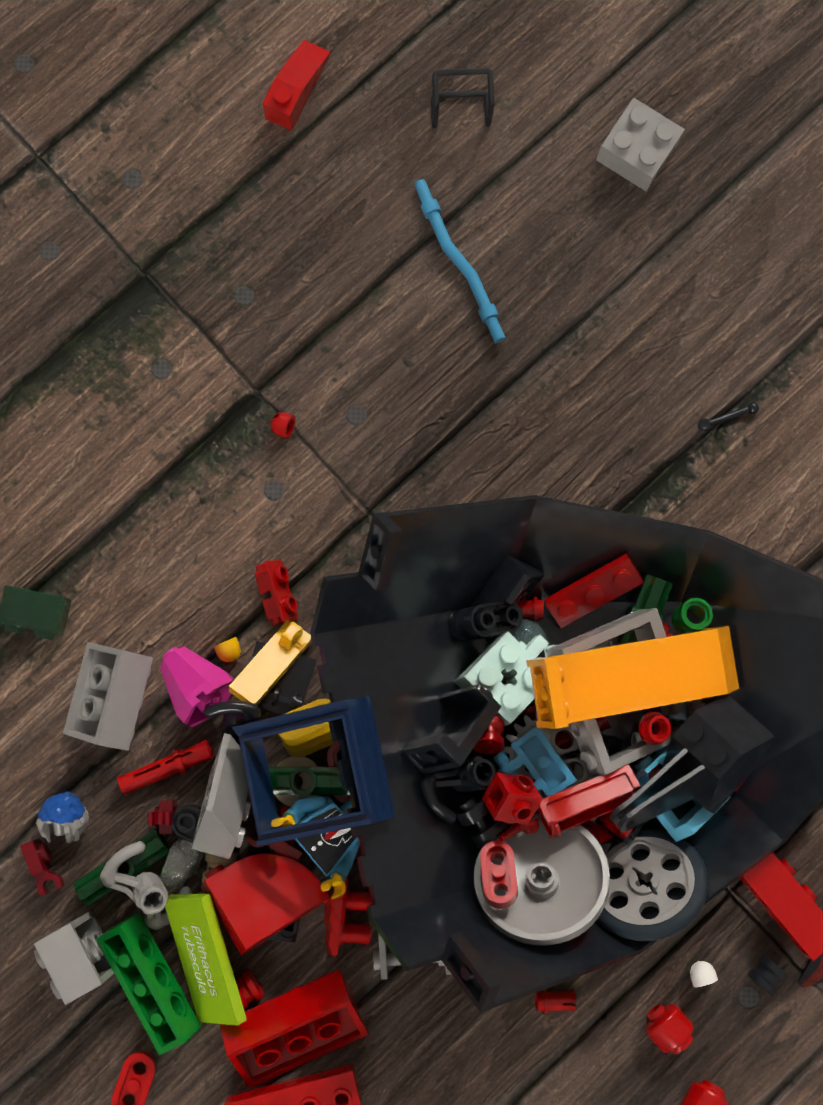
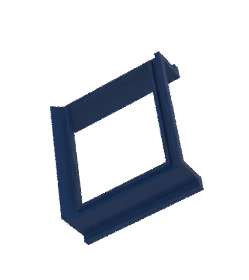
(365, 760)

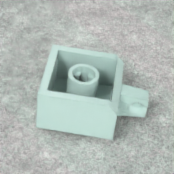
(508, 658)

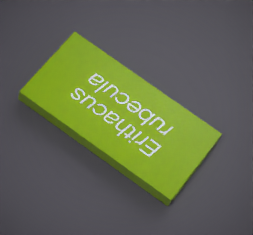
(205, 959)

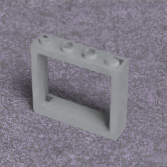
(593, 751)

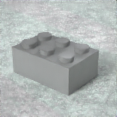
(74, 958)

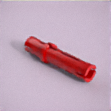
(165, 767)

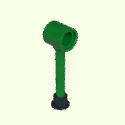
(678, 712)

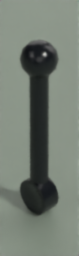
(704, 424)

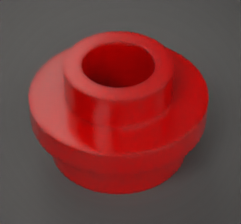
(661, 731)

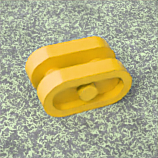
(308, 739)

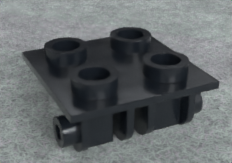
(291, 688)

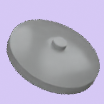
(559, 885)

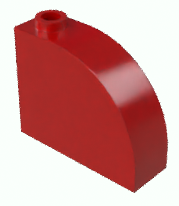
(262, 896)

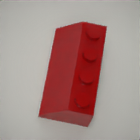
(294, 1029)

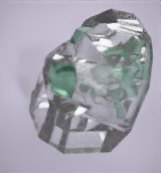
(181, 863)

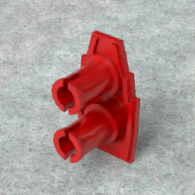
(334, 918)

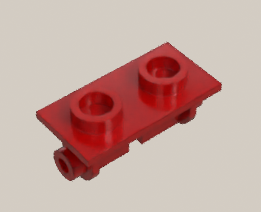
(274, 578)

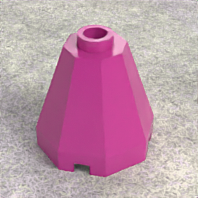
(193, 684)

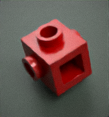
(512, 798)

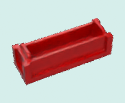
(587, 800)

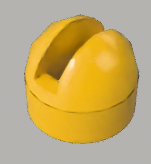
(228, 650)

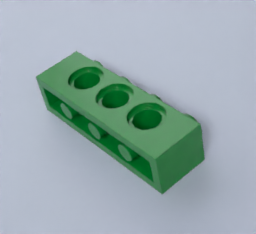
(149, 983)

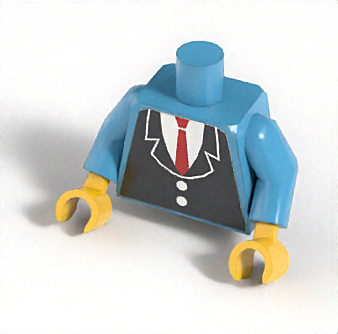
(330, 851)

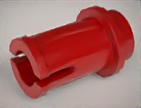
(532, 609)
(555, 1001)

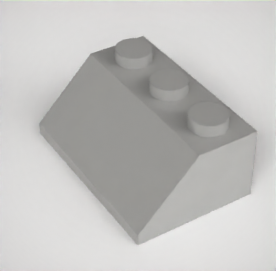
(108, 696)
(223, 803)

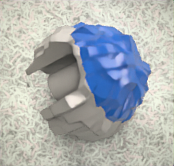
(64, 816)

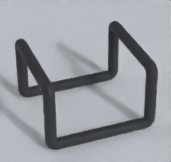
(489, 100)

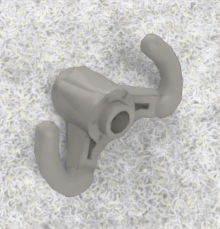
(144, 889)

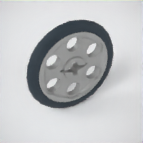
(673, 914)

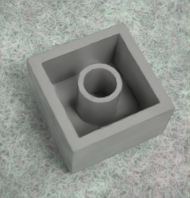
(639, 144)

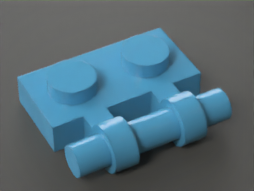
(540, 759)

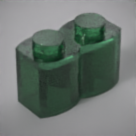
(34, 611)

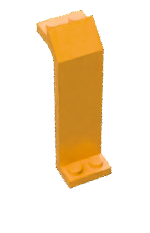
(632, 676)

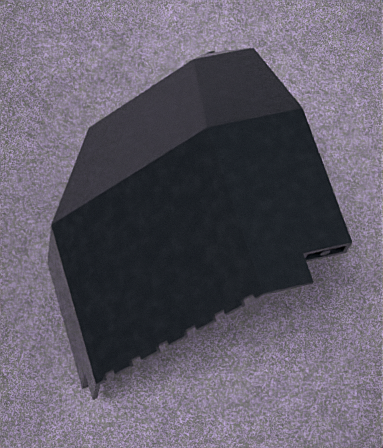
(392, 641)

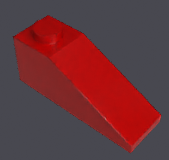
(294, 85)

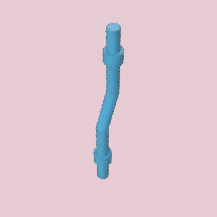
(431, 211)

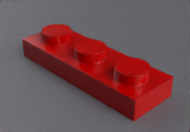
(593, 590)

